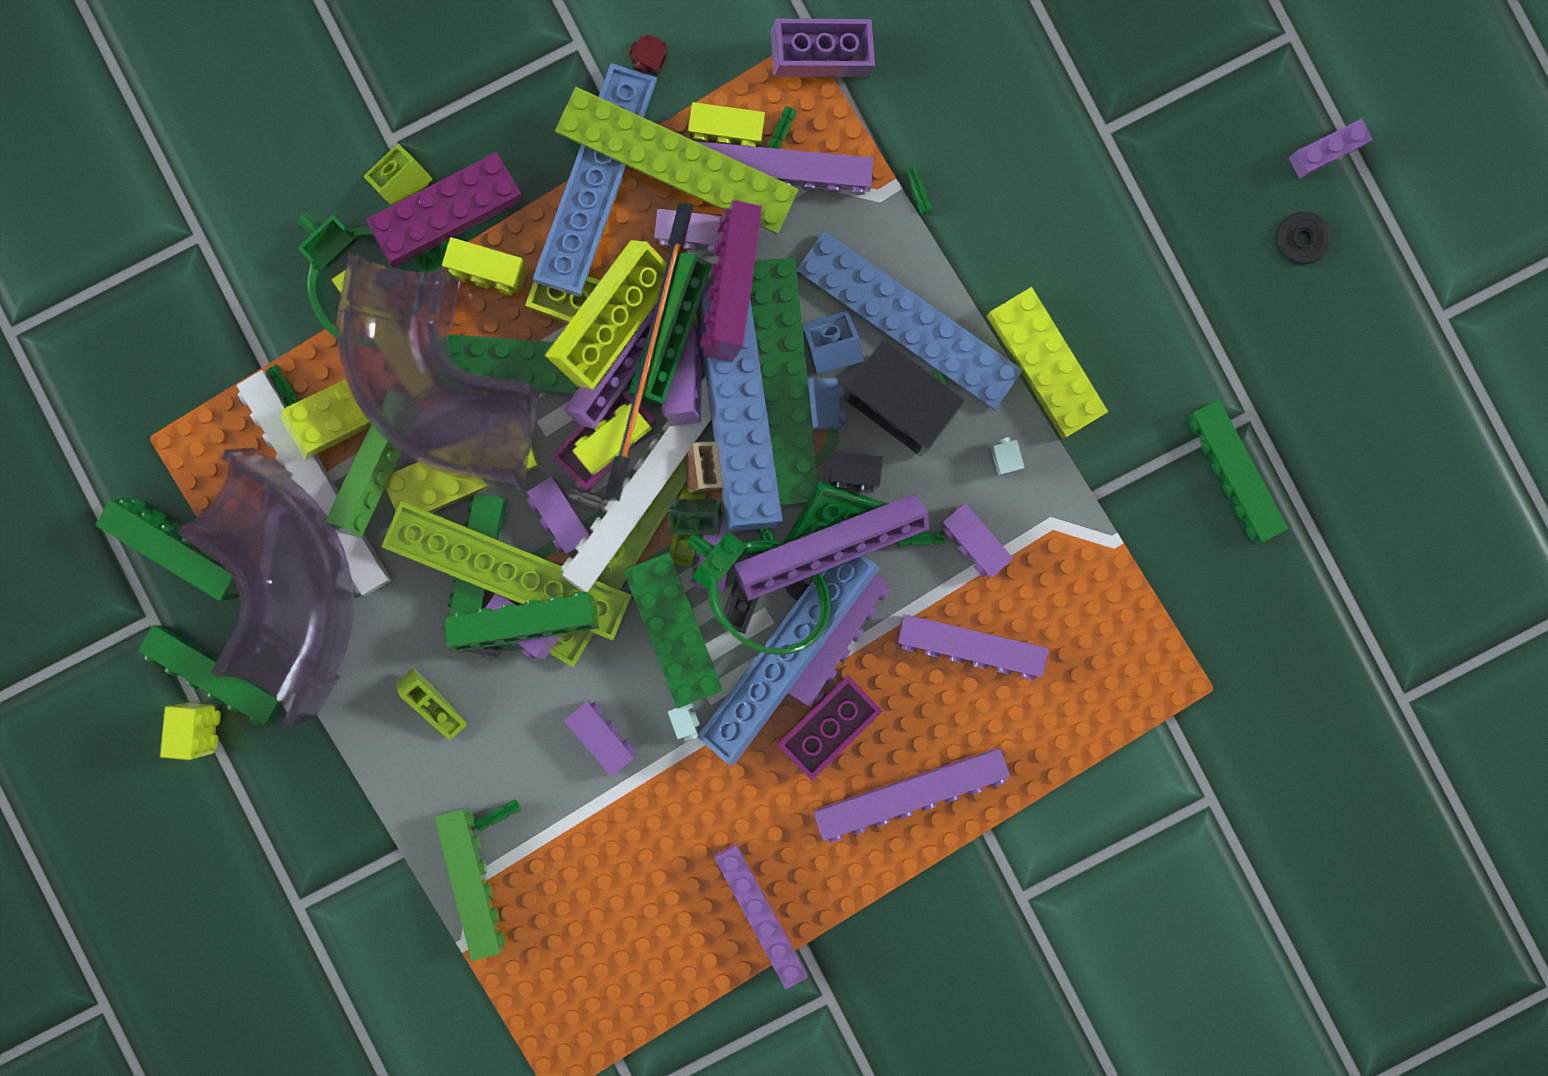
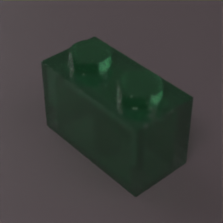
(695, 516)

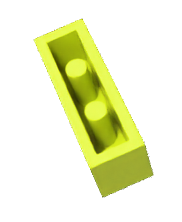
(726, 125)
(606, 442)

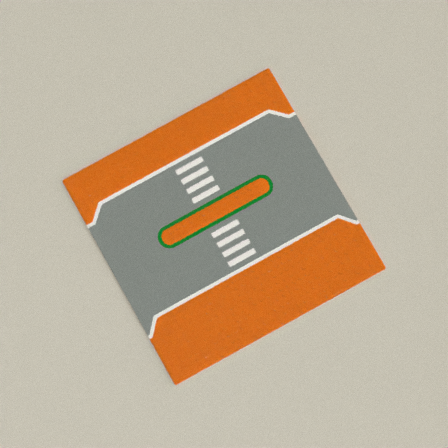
(614, 879)

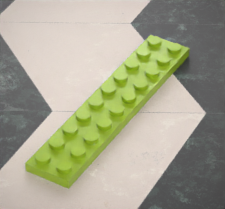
(673, 158)
(493, 564)
(572, 645)

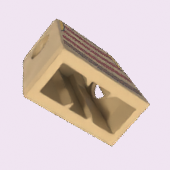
(703, 471)

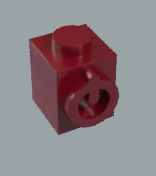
(648, 54)

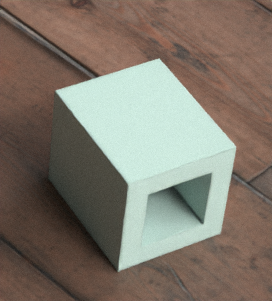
(1007, 456)

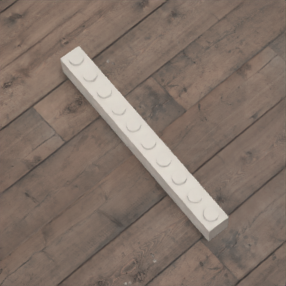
(266, 404)
(634, 500)

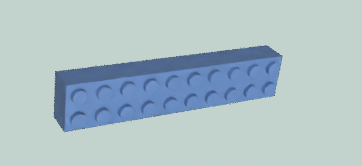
(742, 433)

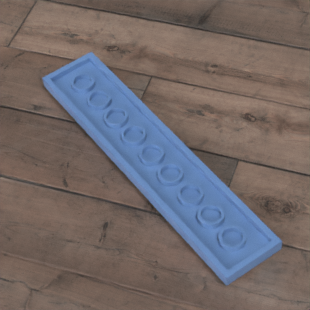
(590, 194)
(909, 320)
(772, 675)

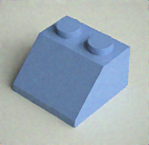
(833, 342)
(825, 405)

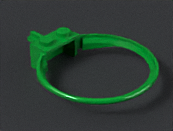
(324, 246)
(719, 561)

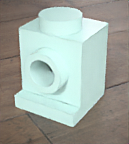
(684, 722)

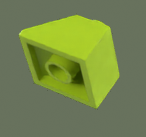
(397, 176)

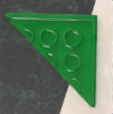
(829, 507)

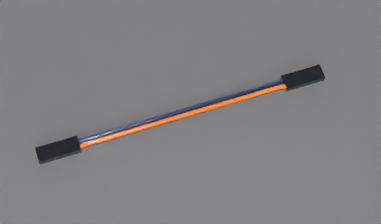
(621, 462)

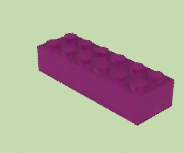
(444, 210)
(731, 281)

